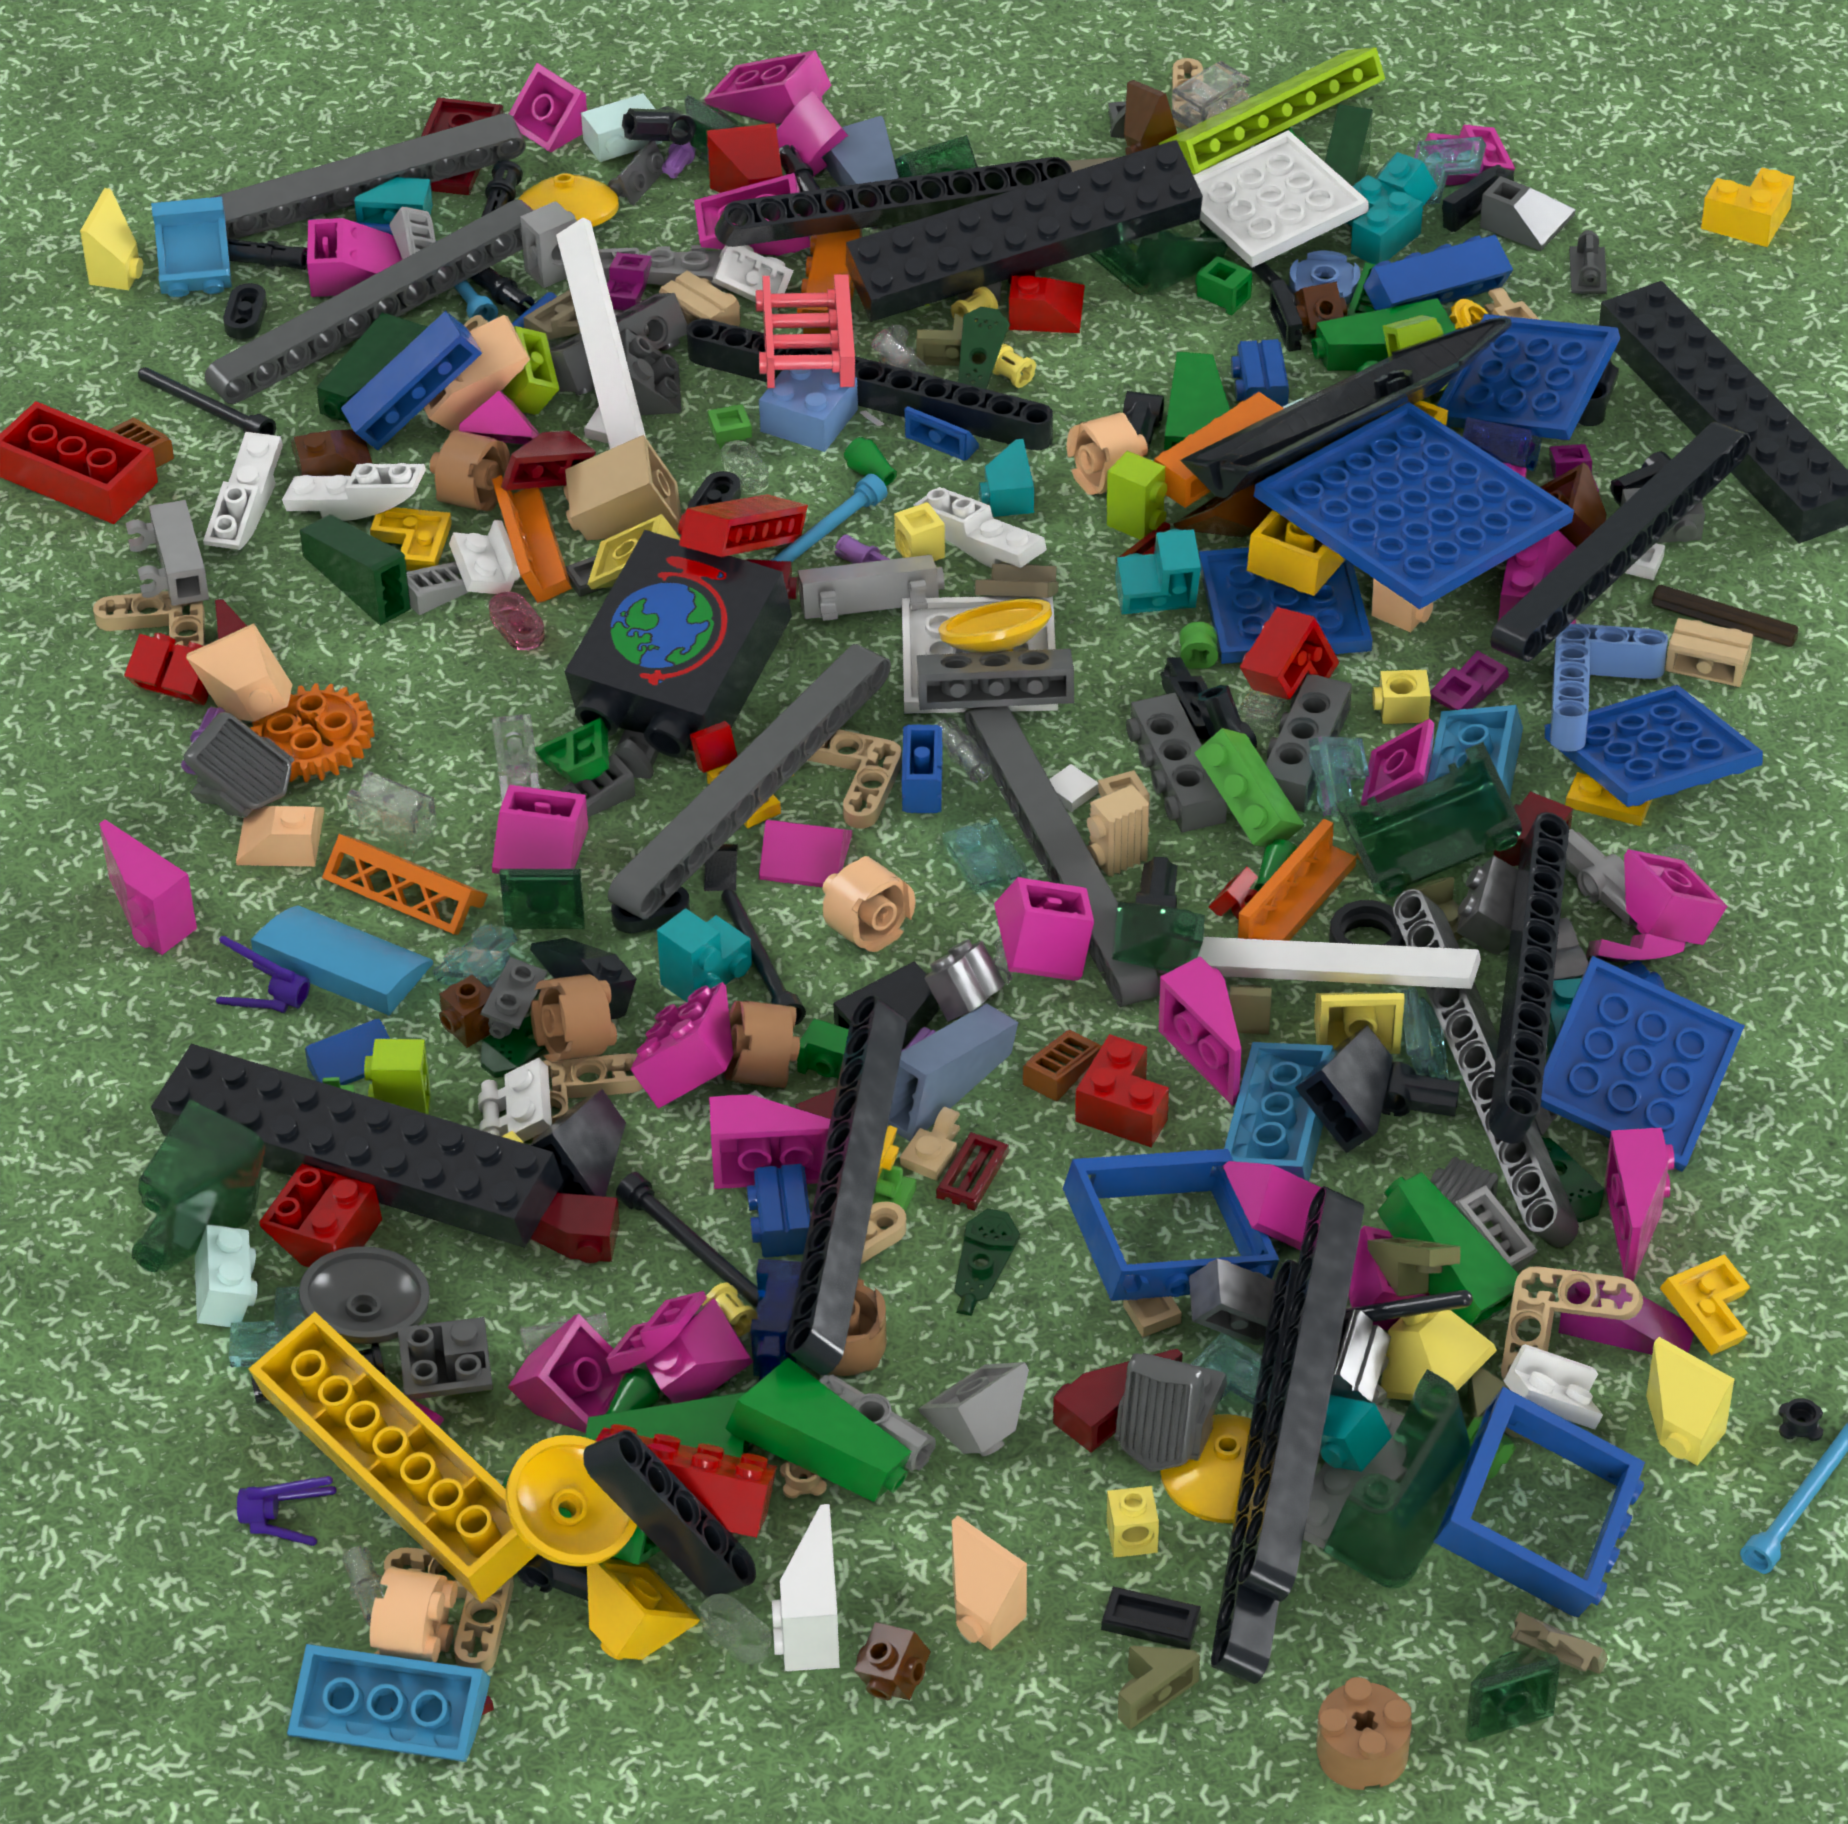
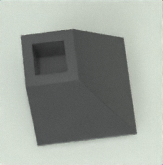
(1523, 213)
(652, 375)
(445, 1358)

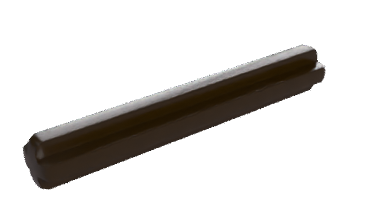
(1725, 615)

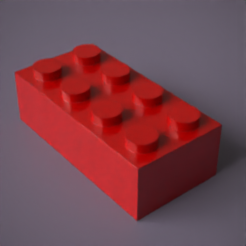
(76, 462)
(729, 1486)

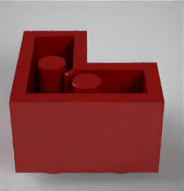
(1286, 652)
(1119, 1097)

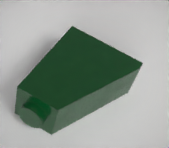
(1350, 143)

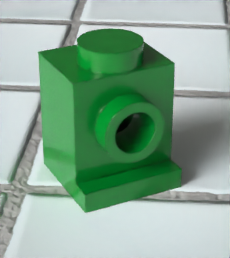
(1224, 284)
(822, 1049)

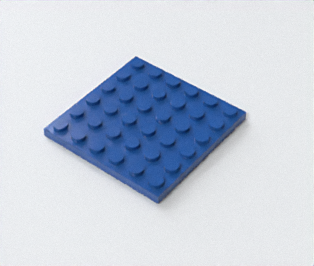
(1414, 504)

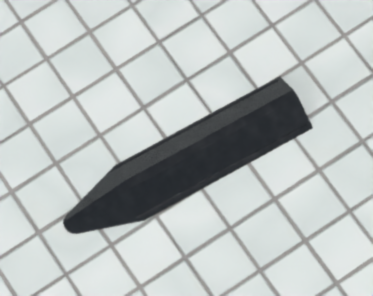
(1340, 409)

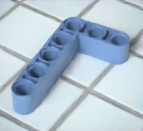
(1597, 651)

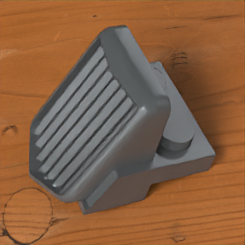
(237, 767)
(1167, 1410)

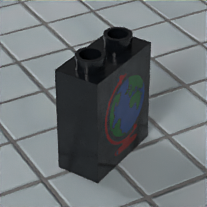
(677, 643)

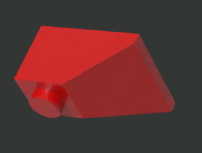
(742, 156)
(1045, 305)

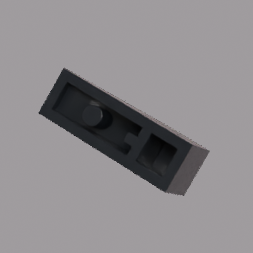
(571, 958)

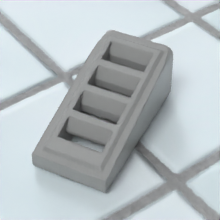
(412, 230)
(430, 589)
(1513, 1238)

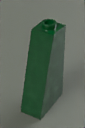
(363, 361)
(359, 566)

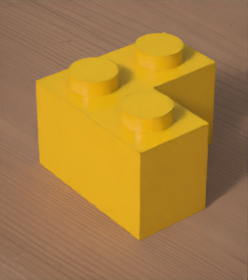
(1746, 211)

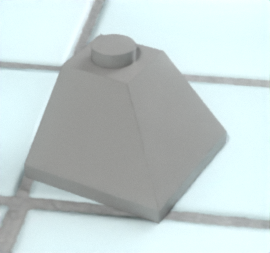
(980, 1407)

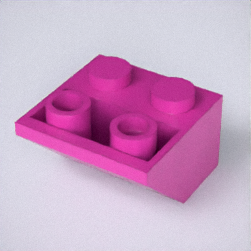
(539, 829)
(1045, 928)

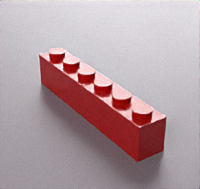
(742, 525)

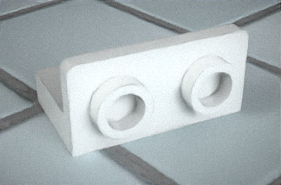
(743, 269)
(485, 561)
(1555, 1384)

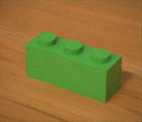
(1248, 788)

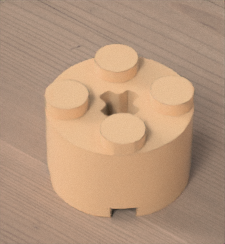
(1099, 446)
(867, 904)
(413, 1615)

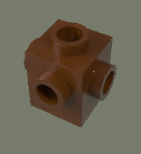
(1319, 304)
(462, 1009)
(892, 1662)

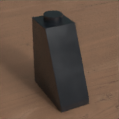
(903, 991)
(1350, 1088)
(585, 1145)

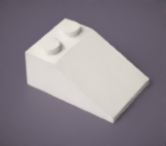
(807, 1612)

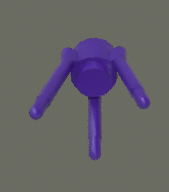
(285, 985)
(260, 1504)

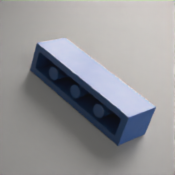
(1443, 274)
(411, 380)

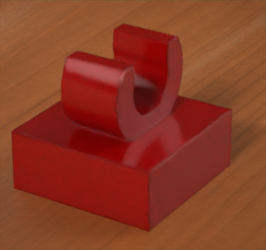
(1235, 894)

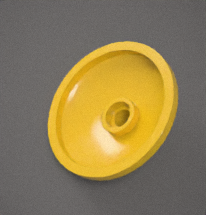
(576, 194)
(996, 625)
(555, 1477)
(1212, 1484)

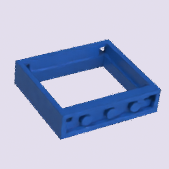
(1154, 1176)
(1512, 1560)

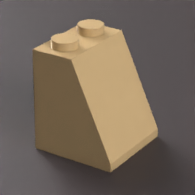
(620, 491)

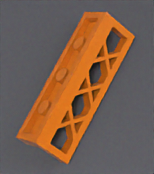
(533, 541)
(413, 874)
(1296, 888)

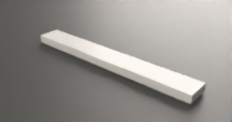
(600, 333)
(1341, 962)

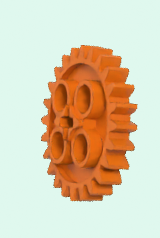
(319, 730)

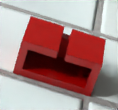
(164, 669)

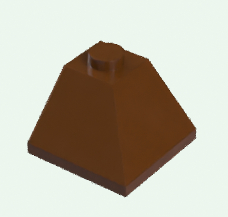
(1146, 117)
(329, 452)
(1579, 492)
(1227, 516)

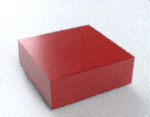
(714, 746)

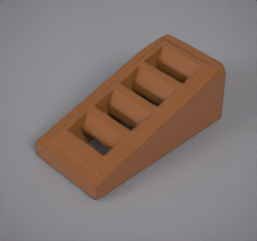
(148, 436)
(1055, 1085)

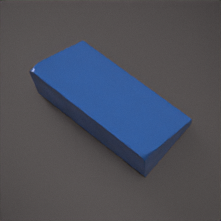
(939, 434)
(344, 1053)

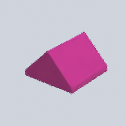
(549, 109)
(500, 420)
(1400, 763)
(802, 852)
(1272, 1199)

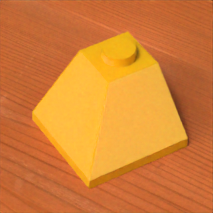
(633, 1609)

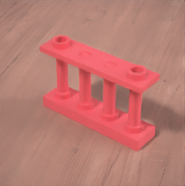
(837, 320)

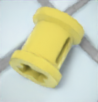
(981, 298)
(1013, 366)
(733, 1307)

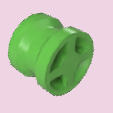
(1198, 645)

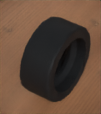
(1365, 914)

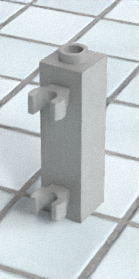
(178, 552)
(869, 586)

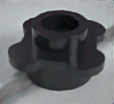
(1802, 1410)

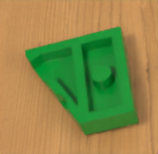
(578, 753)

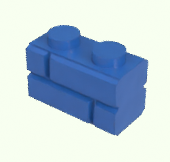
(1260, 370)
(922, 769)
(782, 1209)

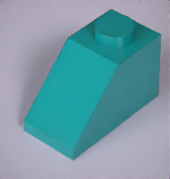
(1408, 176)
(385, 200)
(1008, 482)
(1352, 1433)

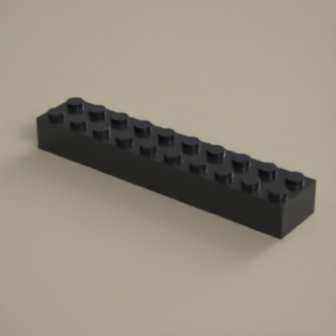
(1023, 230)
(1709, 384)
(409, 1156)

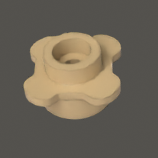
(796, 1486)

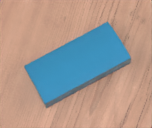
(1494, 726)
(341, 958)
(1270, 1115)
(350, 1694)

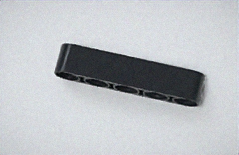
(669, 1514)

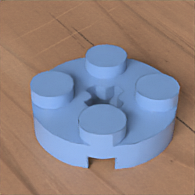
(1325, 264)

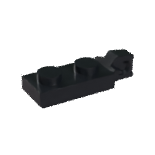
(1466, 201)
(1187, 687)

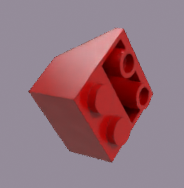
(321, 1214)

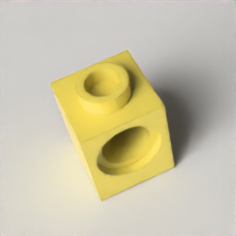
(919, 532)
(1402, 696)
(1132, 1521)

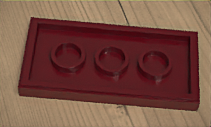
(453, 113)

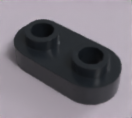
(245, 311)
(717, 488)
(630, 923)

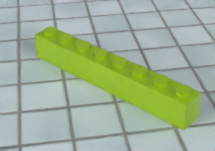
(1279, 108)

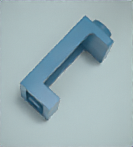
(192, 246)

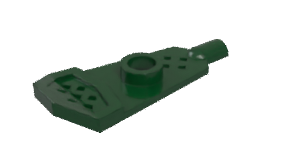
(981, 341)
(509, 1052)
(1580, 1187)
(987, 1248)

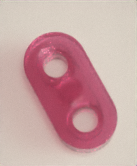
(516, 621)

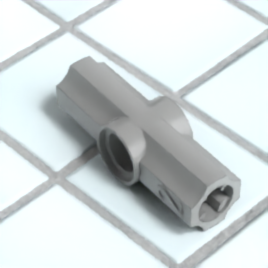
(1598, 875)
(879, 1411)

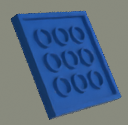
(1532, 377)
(1245, 601)
(1660, 746)
(1637, 1059)

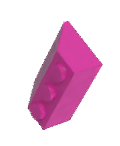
(1531, 567)

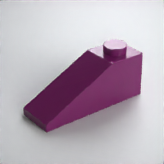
(1632, 1334)

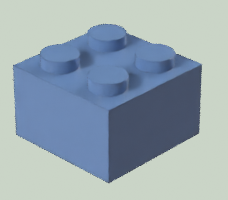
(807, 407)

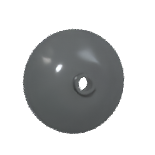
(365, 1293)

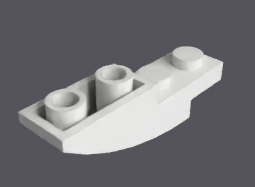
(246, 493)
(353, 497)
(978, 534)

